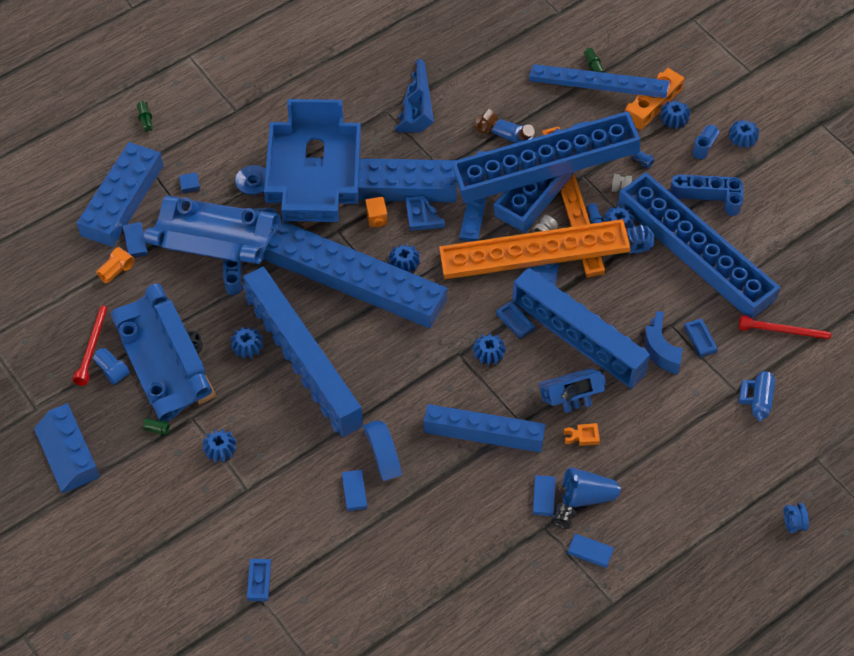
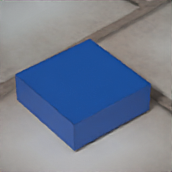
(189, 182)

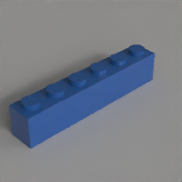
(484, 428)

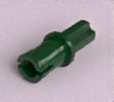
(593, 61)
(145, 116)

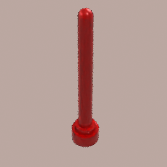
(748, 323)
(82, 376)

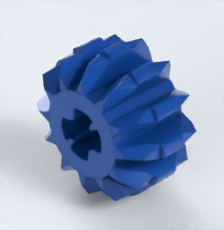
(675, 114)
(744, 133)
(619, 214)
(640, 239)
(405, 257)
(246, 342)
(489, 349)
(212, 448)

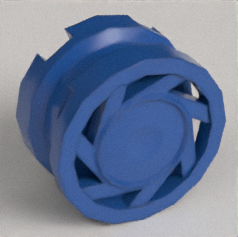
(796, 518)

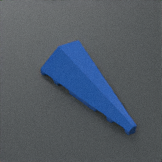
(417, 103)

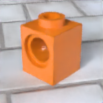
(376, 212)

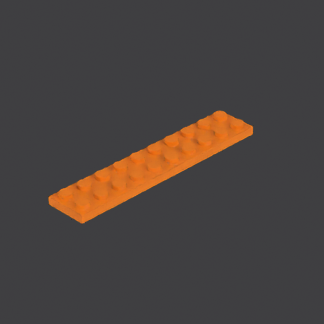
(534, 249)

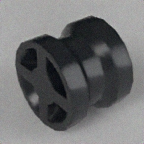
(196, 338)
(563, 516)

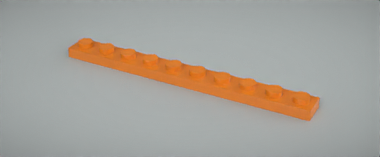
(578, 216)

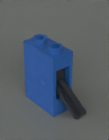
(571, 388)

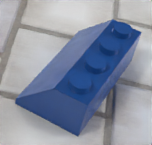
(66, 449)

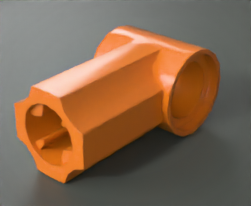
(118, 261)

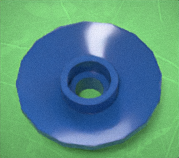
(249, 175)

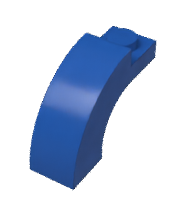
(661, 352)
(383, 449)

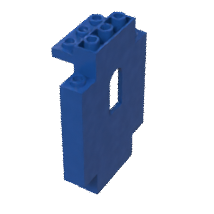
(313, 191)

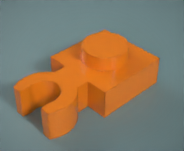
(586, 435)

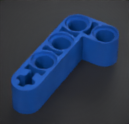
(710, 188)

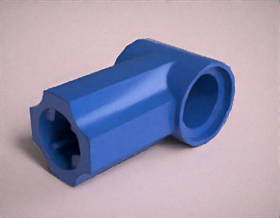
(705, 141)
(113, 369)

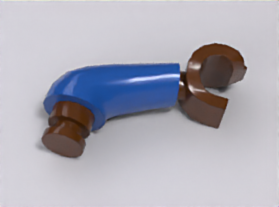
(502, 128)

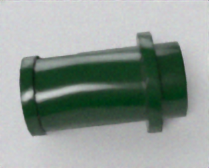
(156, 426)

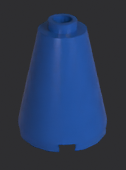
(588, 488)

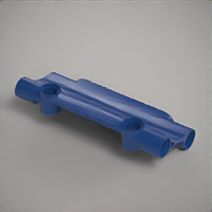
(213, 230)
(161, 353)

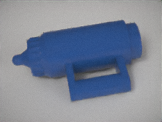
(762, 396)

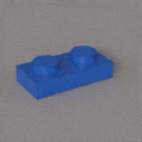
(259, 580)

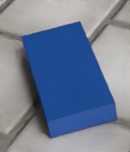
(135, 239)
(515, 320)
(700, 338)
(354, 490)
(544, 495)
(590, 550)

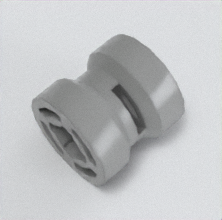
(616, 182)
(546, 223)

